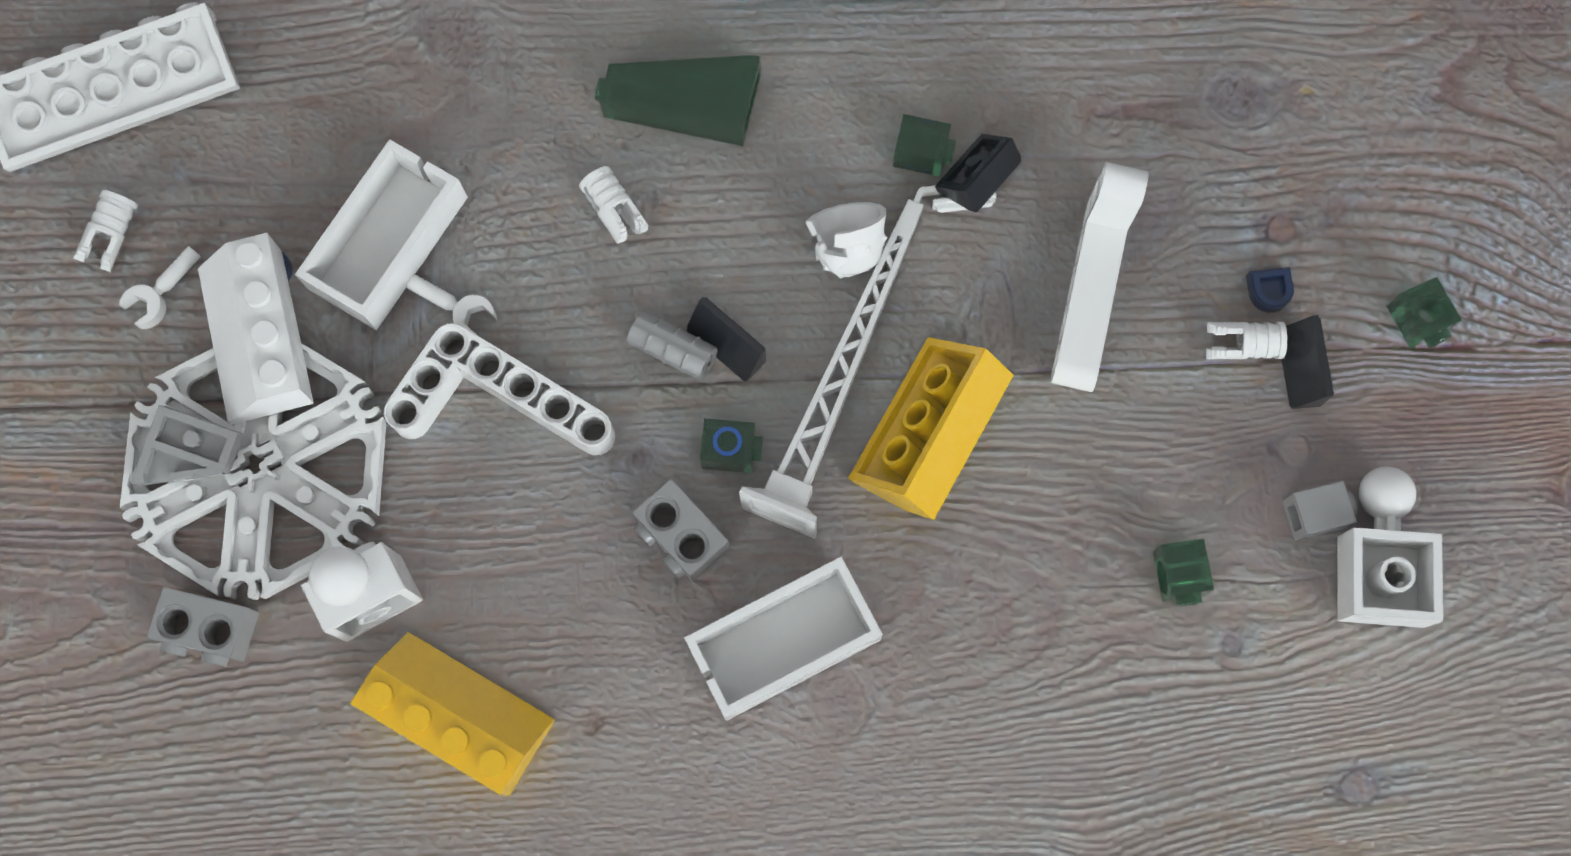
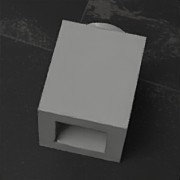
(1320, 510)

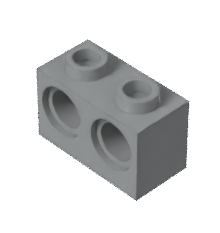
(688, 525)
(205, 619)

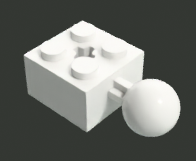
(1405, 556)
(359, 588)

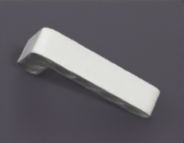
(1095, 274)
(500, 384)

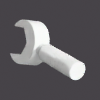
(152, 296)
(443, 299)

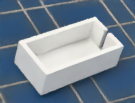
(382, 234)
(784, 638)

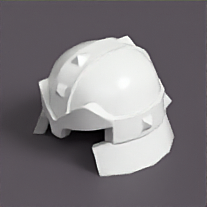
(849, 237)

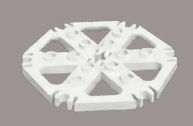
(251, 507)

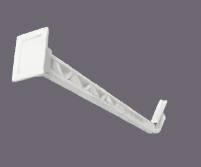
(784, 497)

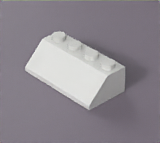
(254, 330)

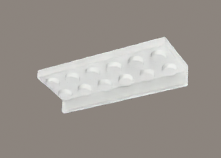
(111, 85)

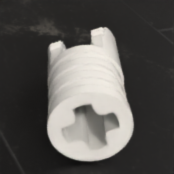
(609, 201)
(109, 222)
(1252, 340)

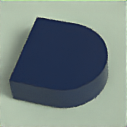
(1270, 288)

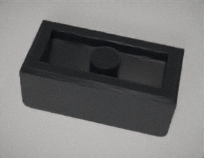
(980, 171)
(734, 345)
(1307, 365)

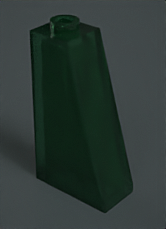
(684, 95)

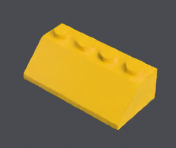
(932, 426)
(453, 713)

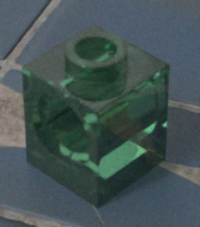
(1432, 299)
(1183, 572)

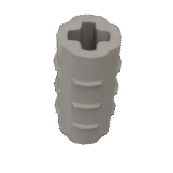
(672, 345)

